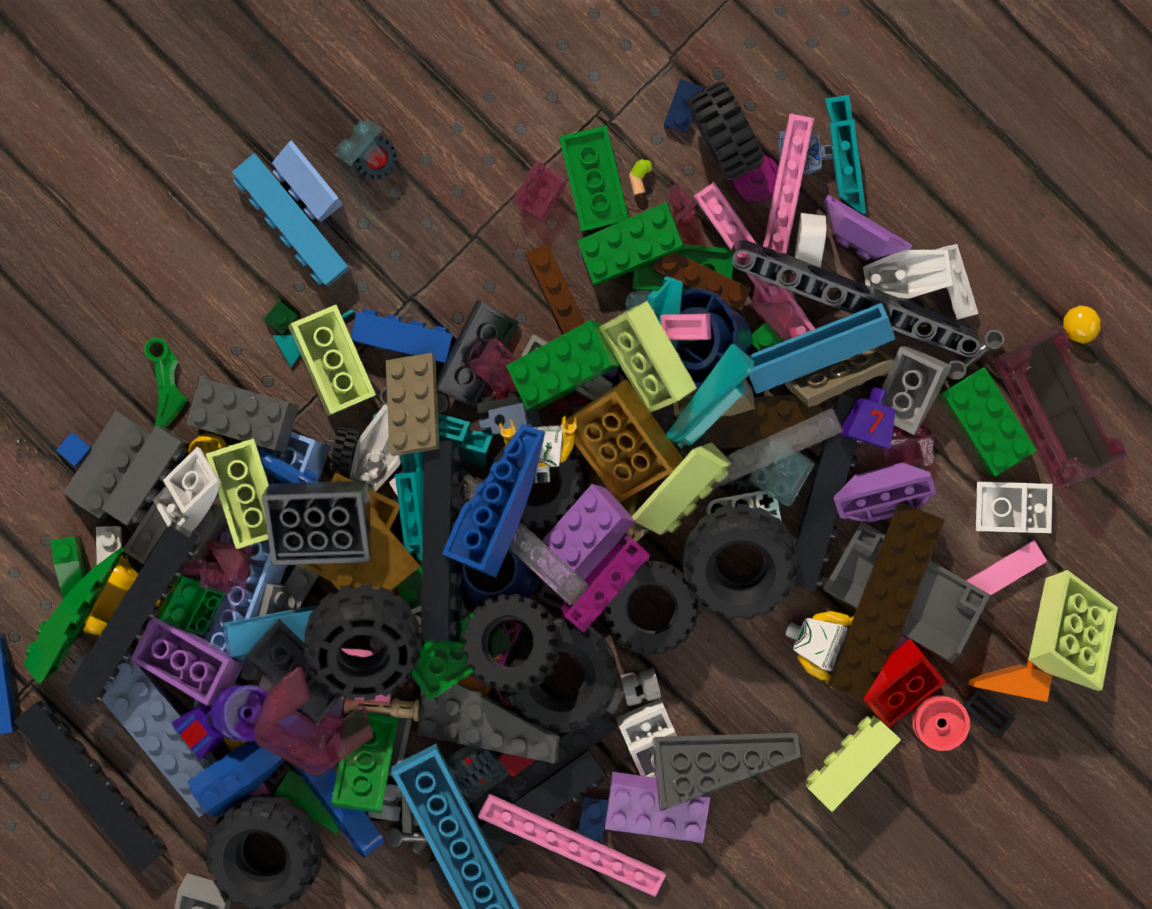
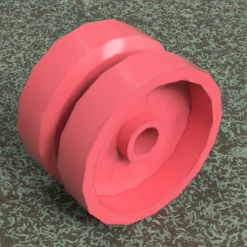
(935, 736)

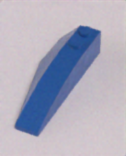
(494, 512)
(234, 777)

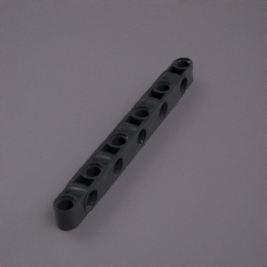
(854, 297)

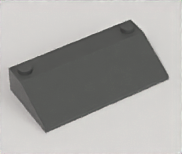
(942, 608)

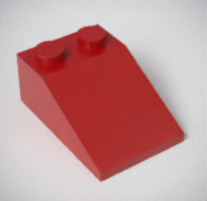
(902, 684)

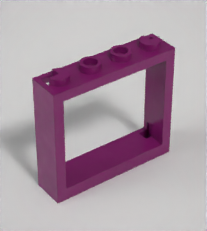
(606, 582)

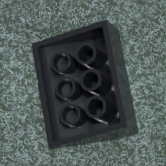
(318, 522)

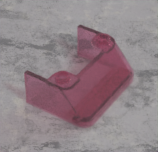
(297, 738)

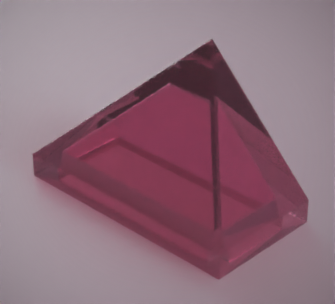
(776, 316)
(232, 560)

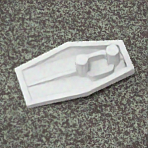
(910, 273)
(372, 454)

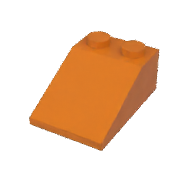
(1016, 680)

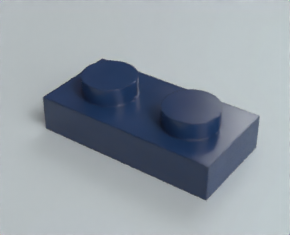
(679, 115)
(593, 818)

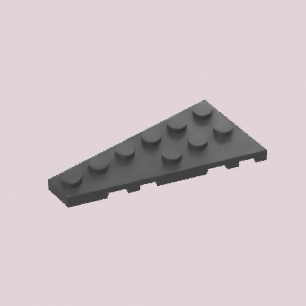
(478, 721)
(705, 763)

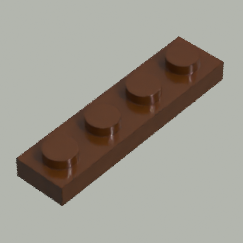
(700, 277)
(555, 288)

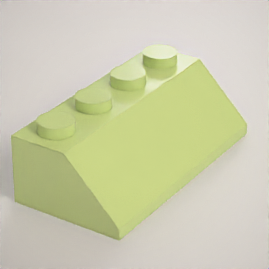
(647, 357)
(331, 360)
(683, 489)
(241, 491)
(852, 762)

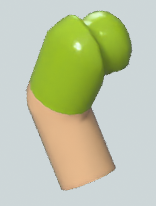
(636, 175)

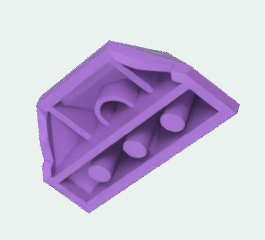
(860, 232)
(876, 492)

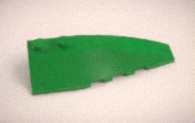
(66, 621)

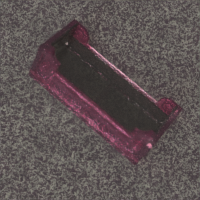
(1057, 410)

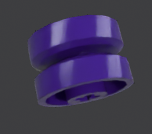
(237, 711)

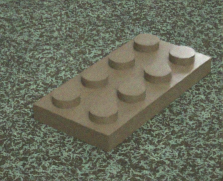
(840, 376)
(412, 404)

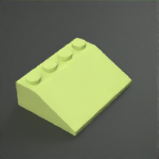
(1073, 631)

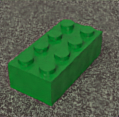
(562, 365)
(987, 422)

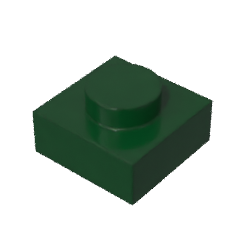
(281, 317)

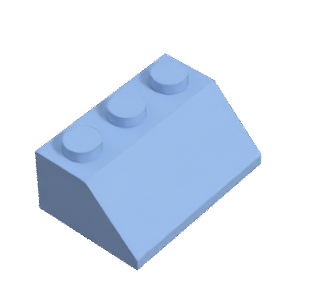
(305, 183)

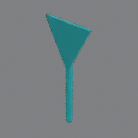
(289, 346)

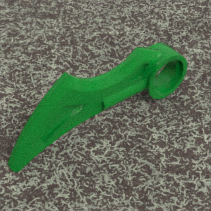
(169, 397)

